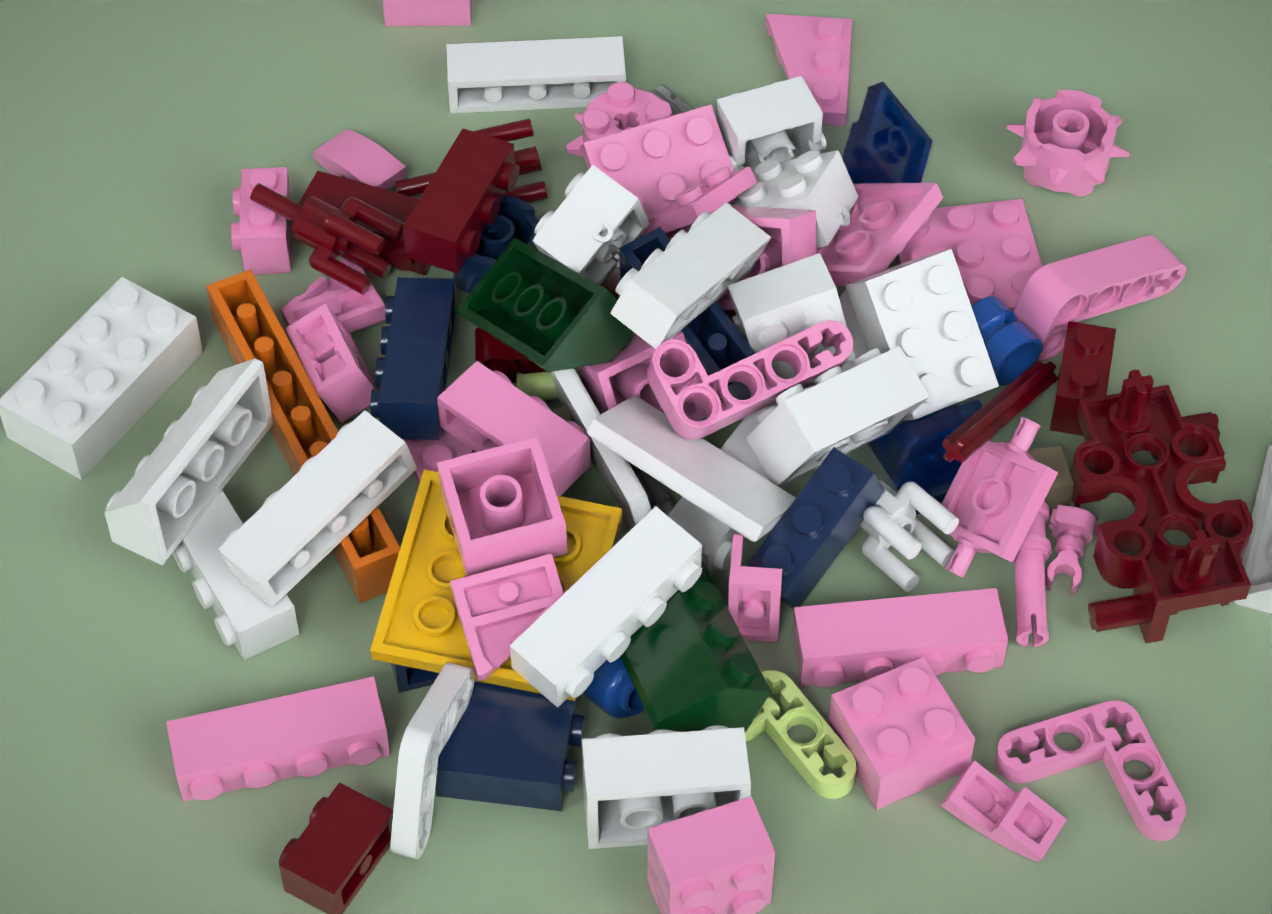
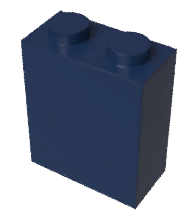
(511, 749)

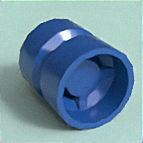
(1008, 342)

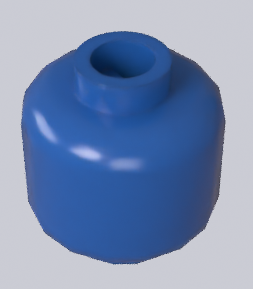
(614, 691)

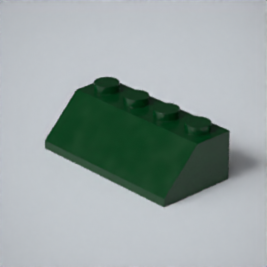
(545, 311)
(695, 664)

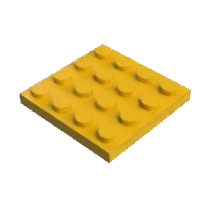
(419, 613)

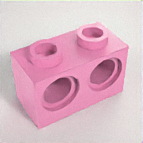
(332, 362)

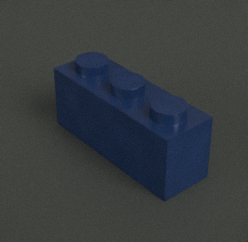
(818, 525)

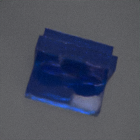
(886, 141)
(916, 451)

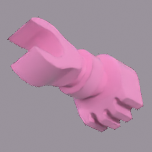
(1073, 530)

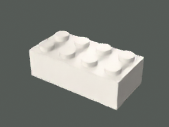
(100, 377)

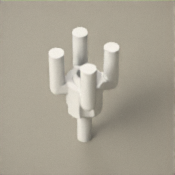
(894, 524)

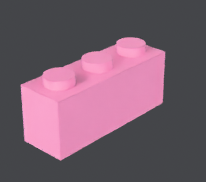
(491, 412)

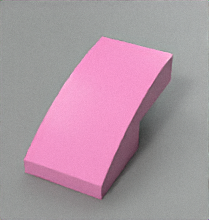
(360, 160)
(1006, 817)

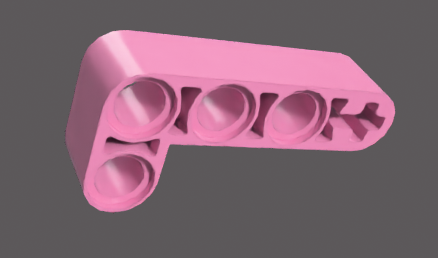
(1094, 286)
(752, 371)

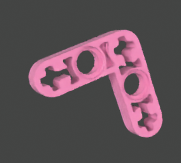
(1097, 745)

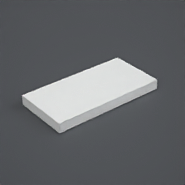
(613, 468)
(692, 468)

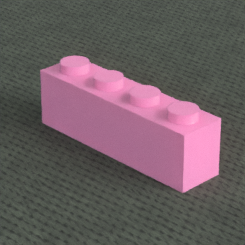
(878, 635)
(278, 739)

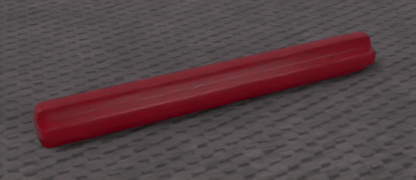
(999, 411)

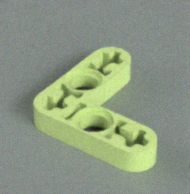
(804, 755)

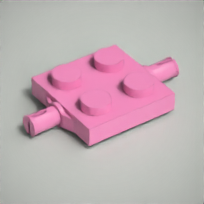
(997, 498)

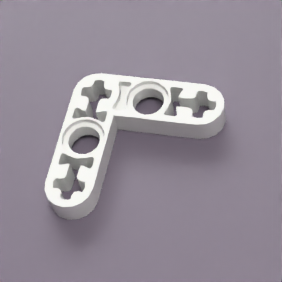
(419, 756)

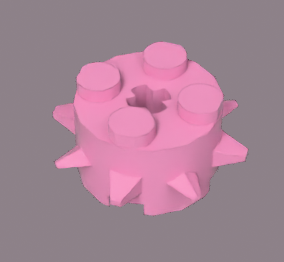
(618, 111)
(1067, 142)

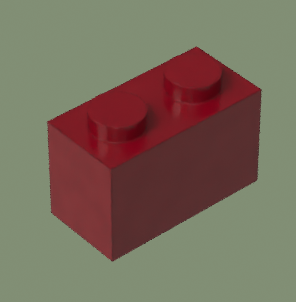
(1082, 372)
(336, 850)

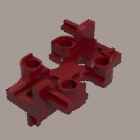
(1188, 452)

